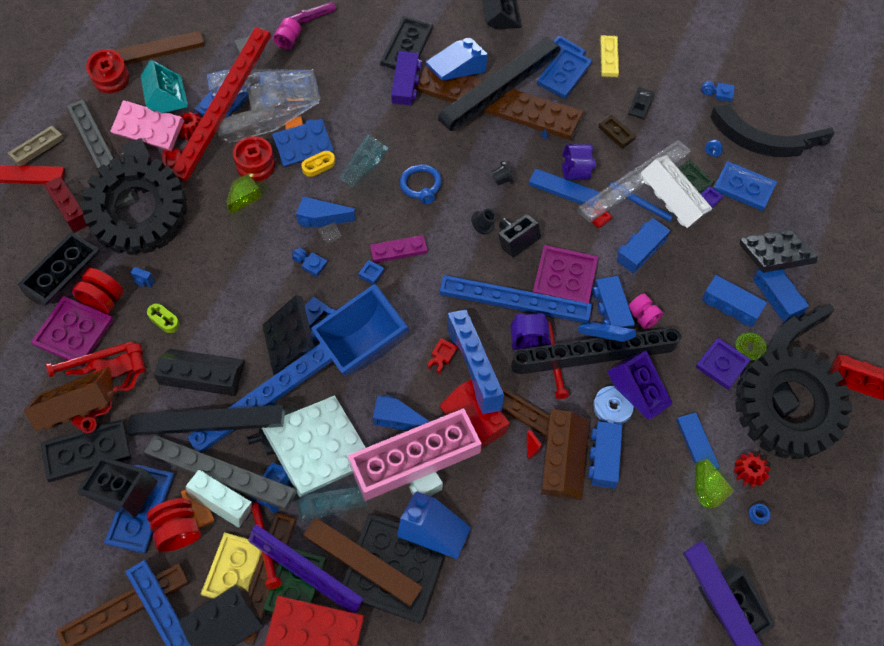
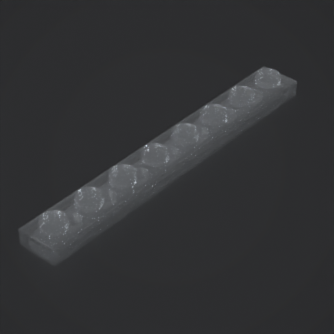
(628, 184)

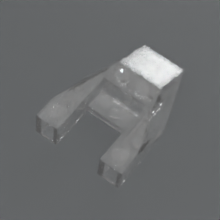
(274, 98)

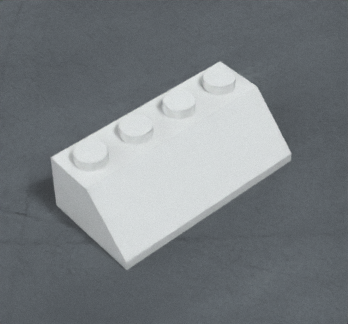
(675, 191)

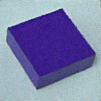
(712, 196)

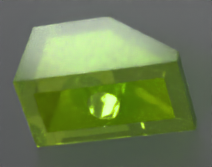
(242, 193)
(710, 484)

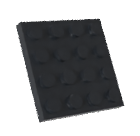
(408, 558)

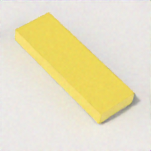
(609, 56)

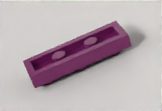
(398, 249)

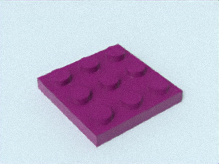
(565, 274)
(72, 330)

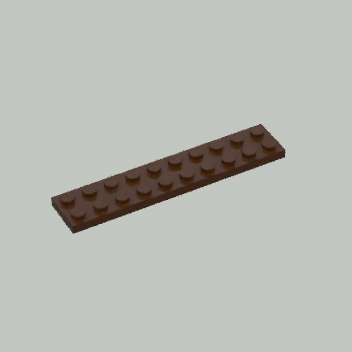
(512, 106)

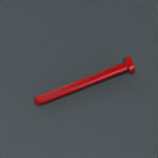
(51, 369)
(561, 392)
(272, 582)

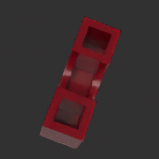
(66, 204)

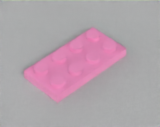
(152, 126)

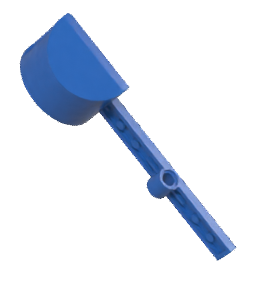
(348, 337)

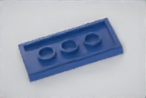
(135, 533)

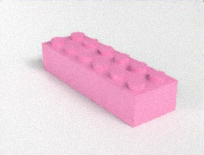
(414, 454)

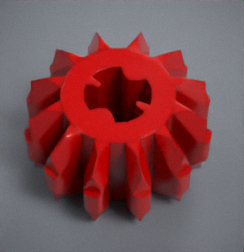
(189, 125)
(746, 466)

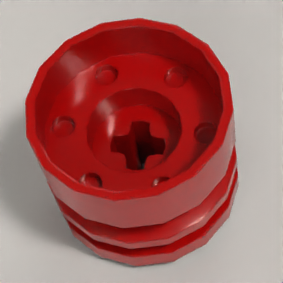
(173, 525)

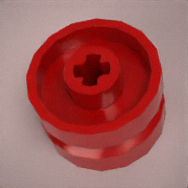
(107, 71)
(254, 157)
(98, 291)

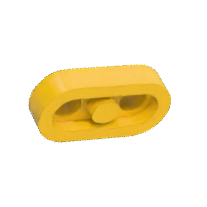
(317, 163)

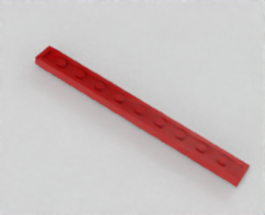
(221, 104)

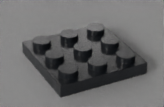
(778, 250)
(288, 334)

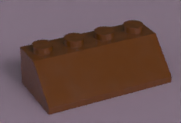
(71, 400)
(565, 455)

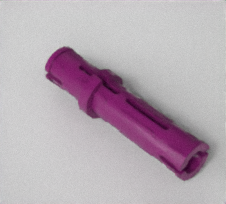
(305, 16)

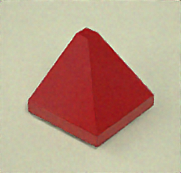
(533, 444)

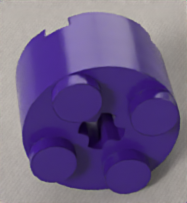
(578, 161)
(529, 331)

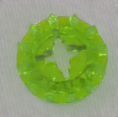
(758, 344)

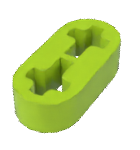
(165, 315)

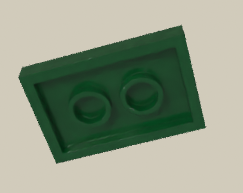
(292, 585)

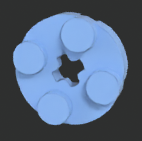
(607, 414)

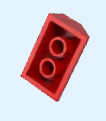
(860, 376)
(487, 426)

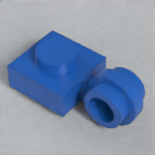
(722, 91)
(313, 264)

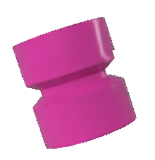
(287, 33)
(646, 313)

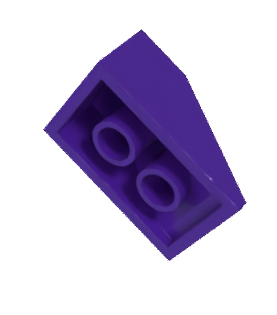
(640, 384)

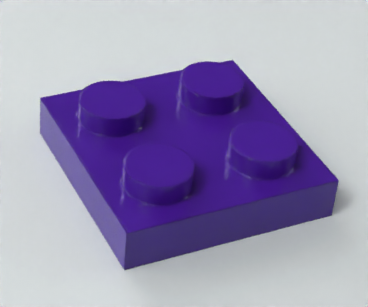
(723, 363)

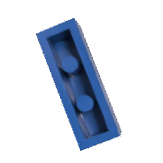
(642, 245)
(781, 294)
(733, 301)
(612, 302)
(605, 455)

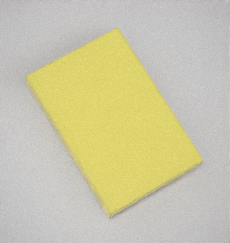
(232, 565)

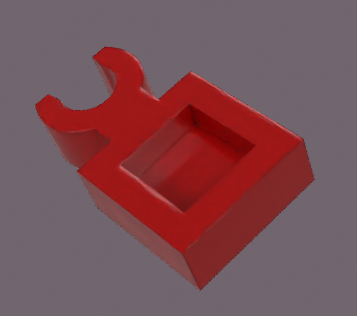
(442, 354)

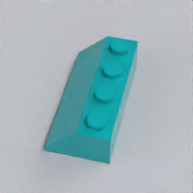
(162, 88)

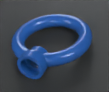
(425, 195)

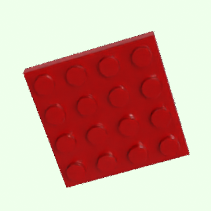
(312, 625)

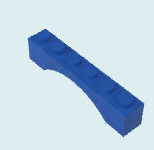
(485, 384)

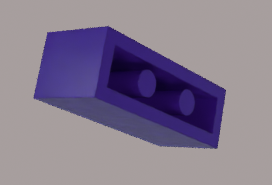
(406, 78)

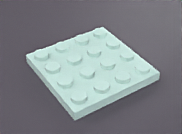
(315, 445)

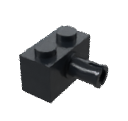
(518, 235)

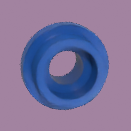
(716, 145)
(763, 510)

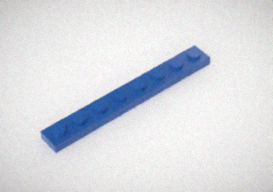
(515, 299)

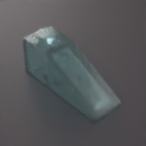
(363, 161)
(330, 503)

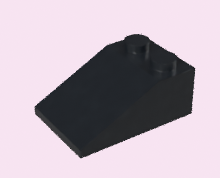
(118, 486)
(747, 599)

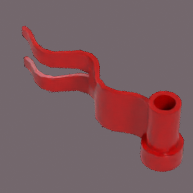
(124, 363)
(88, 423)

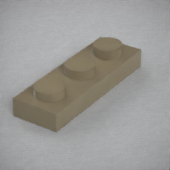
(35, 146)

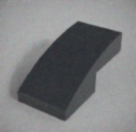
(641, 103)

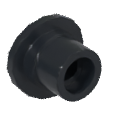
(502, 174)
(484, 221)

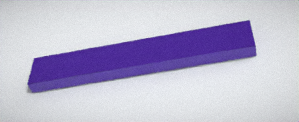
(305, 569)
(720, 596)

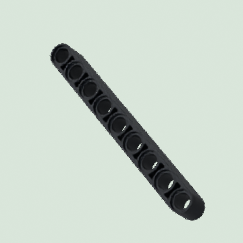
(498, 84)
(589, 356)

